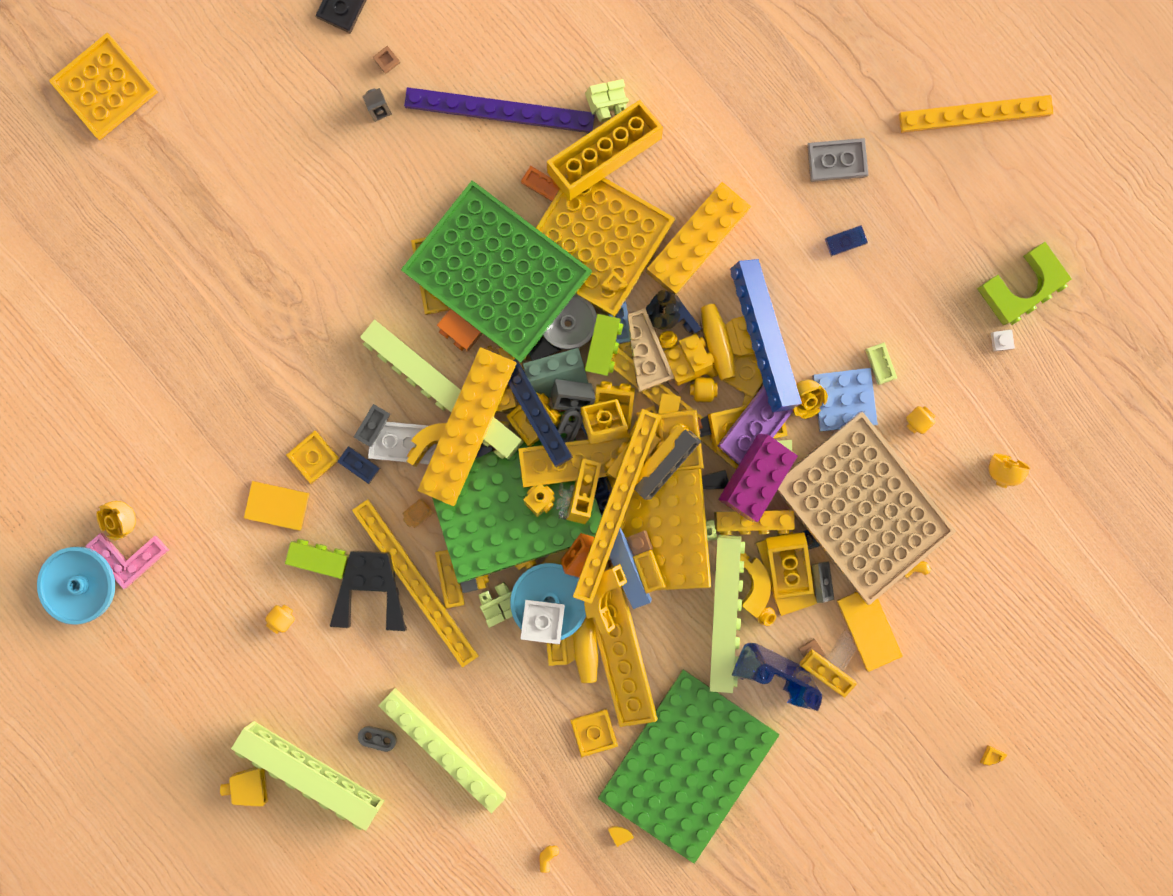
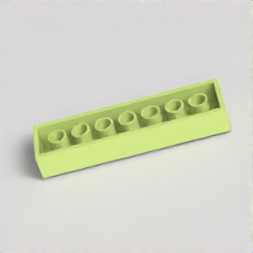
(307, 775)

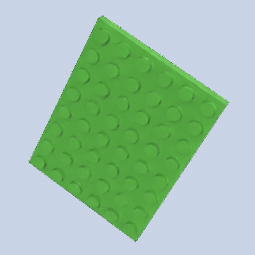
(496, 271)
(495, 528)
(688, 766)

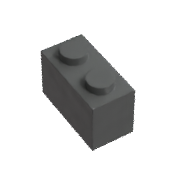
(571, 395)

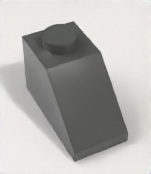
(376, 104)

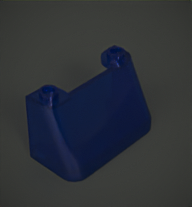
(762, 664)

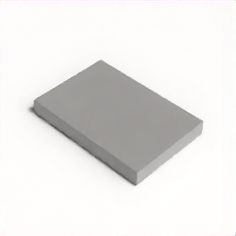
(837, 160)

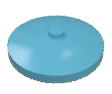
(76, 585)
(551, 585)

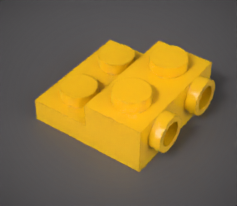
(689, 359)
(622, 393)
(524, 427)

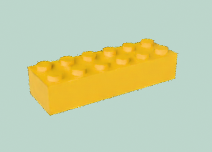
(604, 149)
(698, 239)

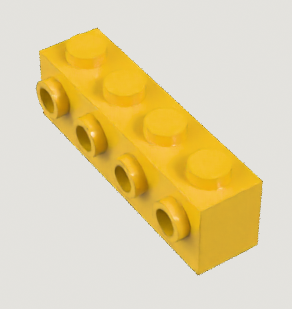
(770, 520)

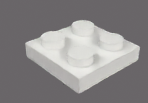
(542, 622)

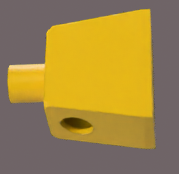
(247, 787)

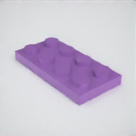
(753, 421)

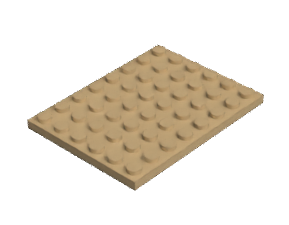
(864, 508)

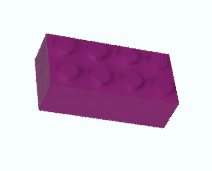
(758, 477)

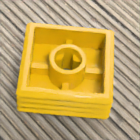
(604, 421)

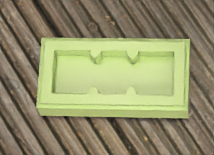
(881, 363)

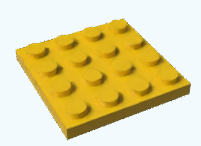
(103, 86)

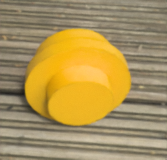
(668, 339)
(767, 617)

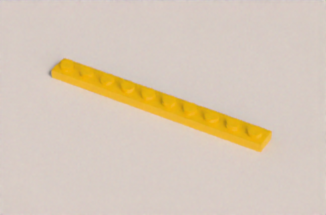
(625, 367)
(616, 506)
(416, 583)

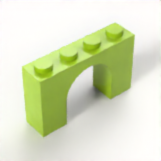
(1050, 278)

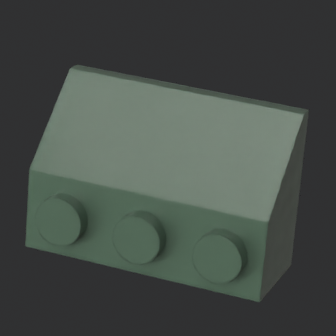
(560, 366)

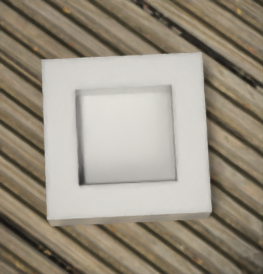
(1002, 340)

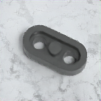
(570, 427)
(377, 740)

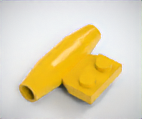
(725, 340)
(578, 647)

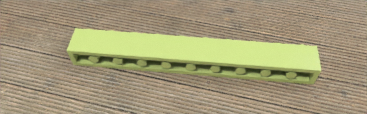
(432, 383)

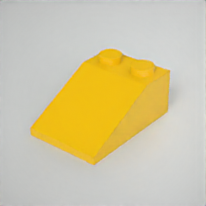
(790, 565)

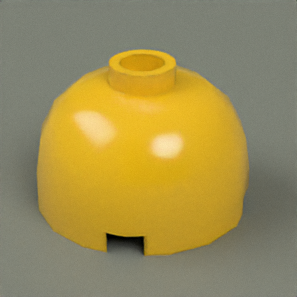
(812, 397)
(1007, 471)
(116, 519)

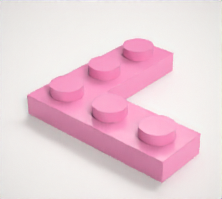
(128, 570)

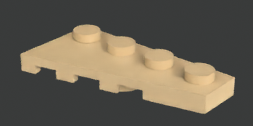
(648, 356)

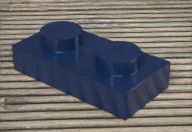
(358, 465)

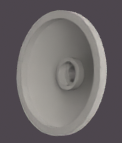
(583, 320)

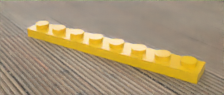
(976, 113)

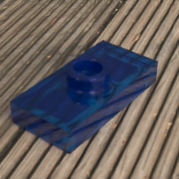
(846, 240)

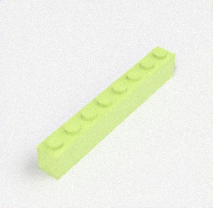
(725, 613)
(443, 750)

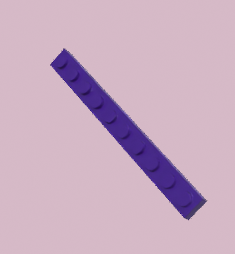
(499, 110)

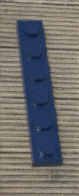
(538, 417)

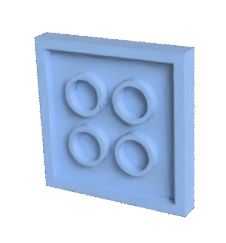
(847, 396)

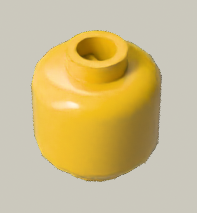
(704, 389)
(920, 420)
(279, 619)

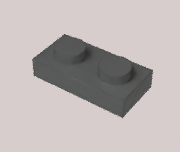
(372, 425)
(823, 582)

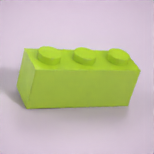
(604, 345)
(317, 558)

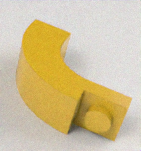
(424, 440)
(611, 579)
(760, 586)

